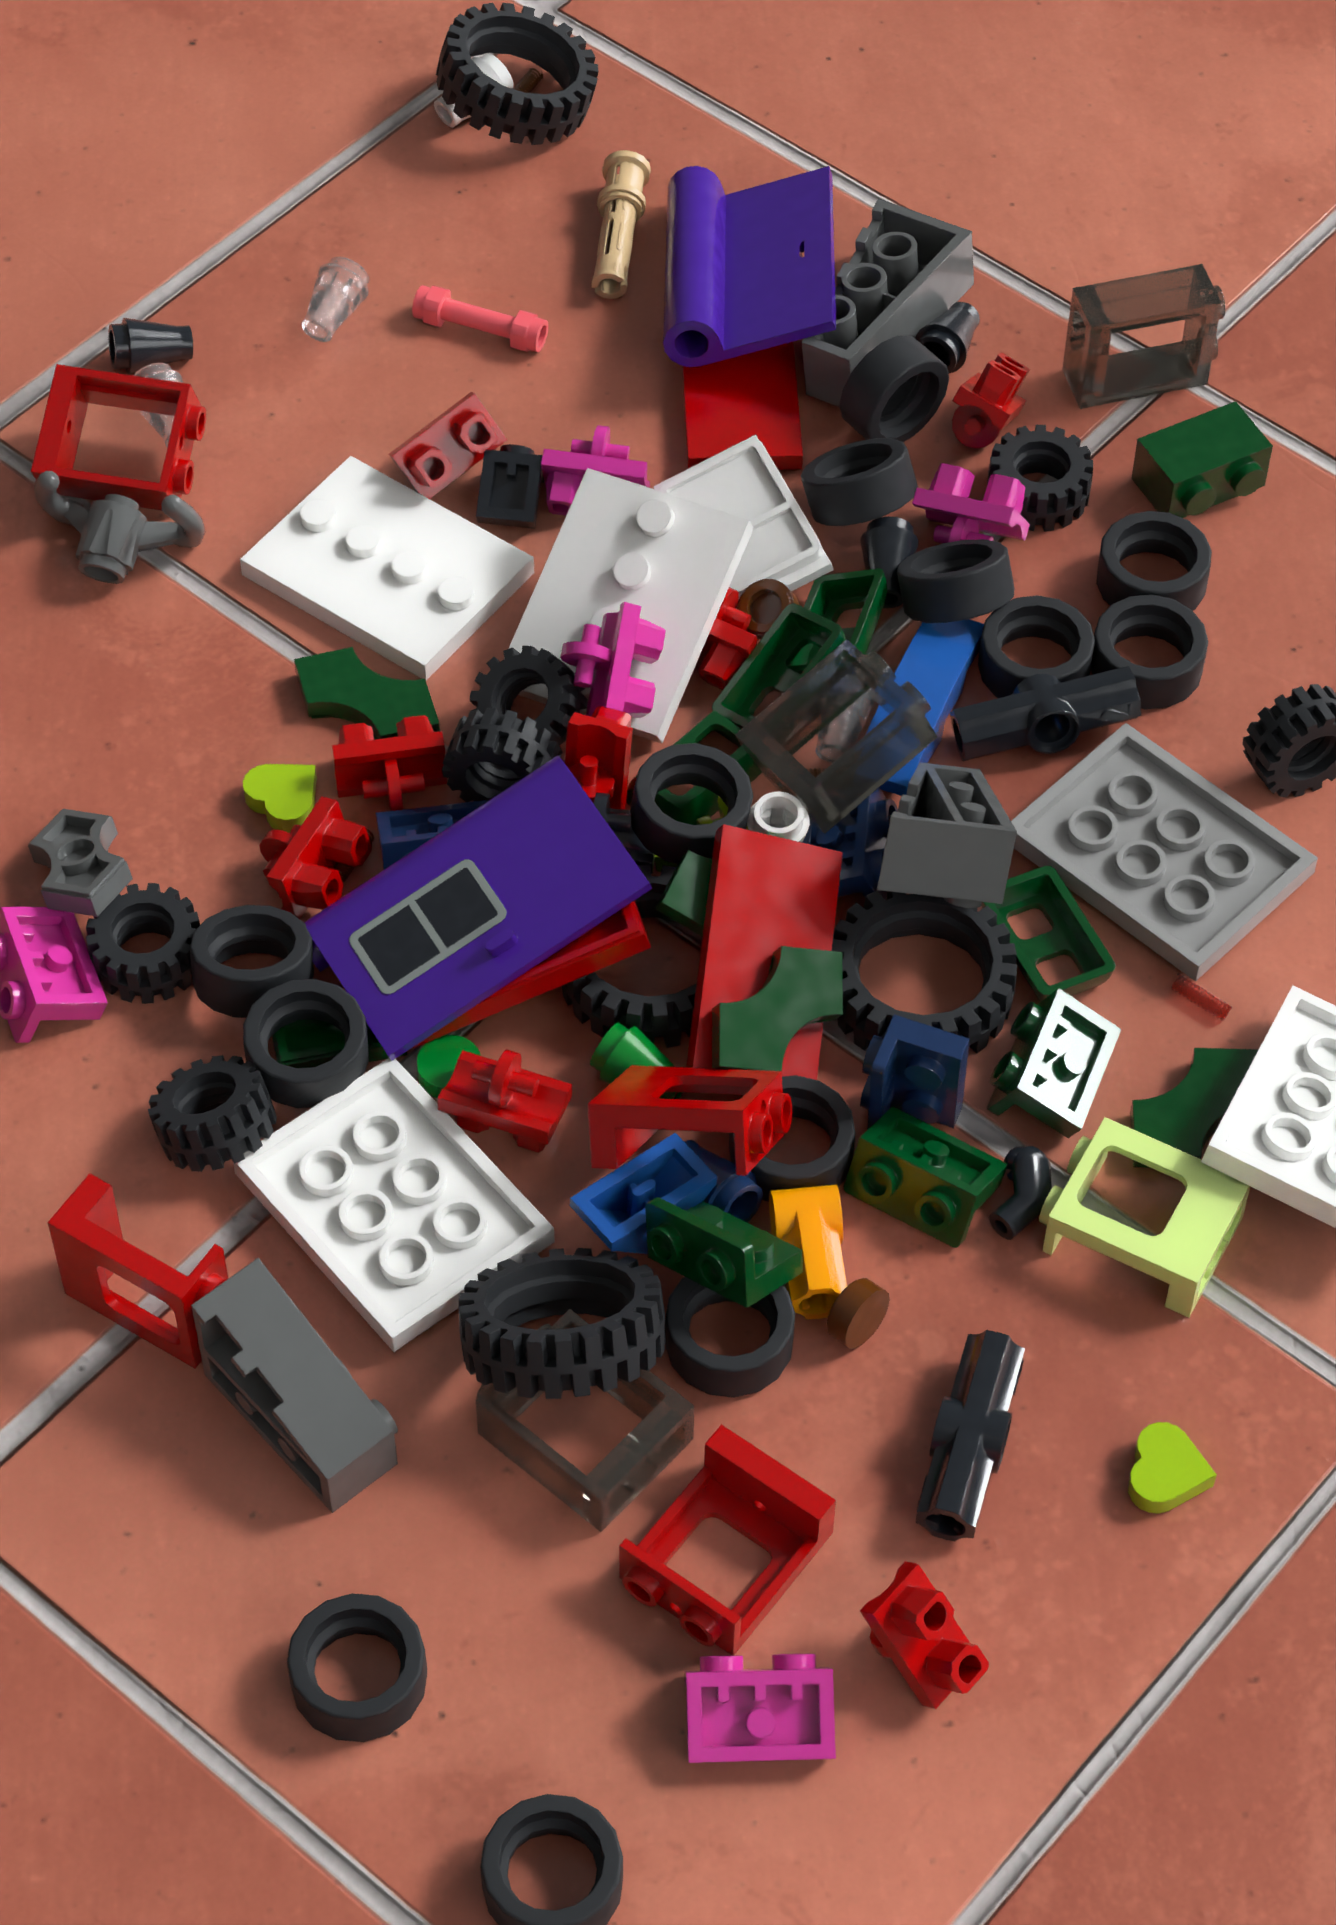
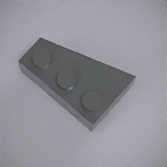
(949, 839)
(292, 1386)

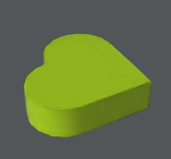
(281, 793)
(1167, 1469)

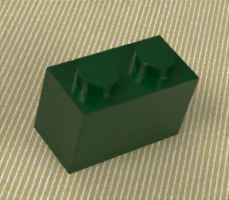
(1202, 461)

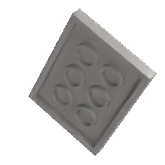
(1161, 850)

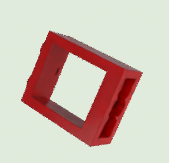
(64, 419)

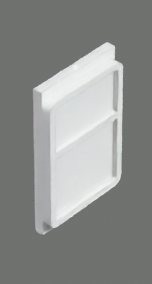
(751, 487)

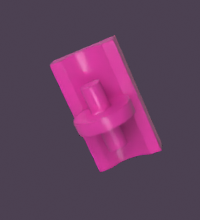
(565, 469)
(949, 504)
(606, 658)

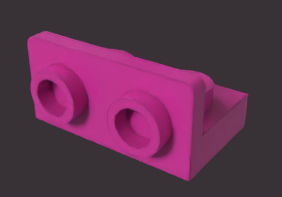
(45, 970)
(760, 1711)

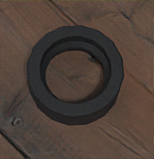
(894, 390)
(859, 482)
(1159, 534)
(955, 581)
(1038, 618)
(1159, 619)
(696, 766)
(243, 932)
(306, 1001)
(827, 1109)
(720, 1373)
(343, 1618)
(555, 1816)

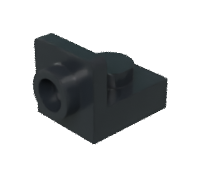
(510, 487)

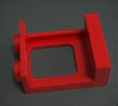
(632, 1112)
(92, 1248)
(755, 1499)

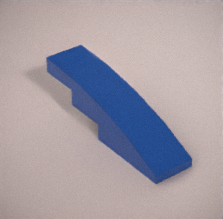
(937, 668)

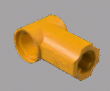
(813, 1223)

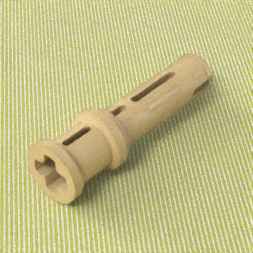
(621, 207)

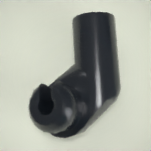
(1031, 1185)

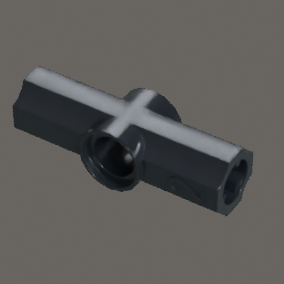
(1045, 713)
(970, 1436)

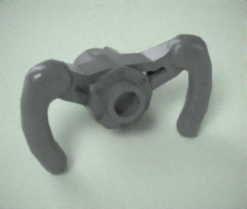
(116, 529)

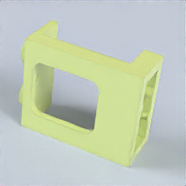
(1191, 1241)

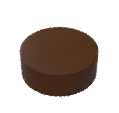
(765, 603)
(857, 1312)

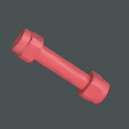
(436, 306)

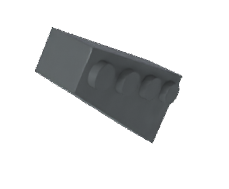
(894, 285)

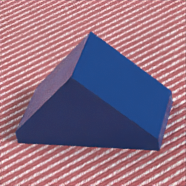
(617, 1202)

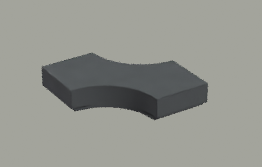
(82, 871)

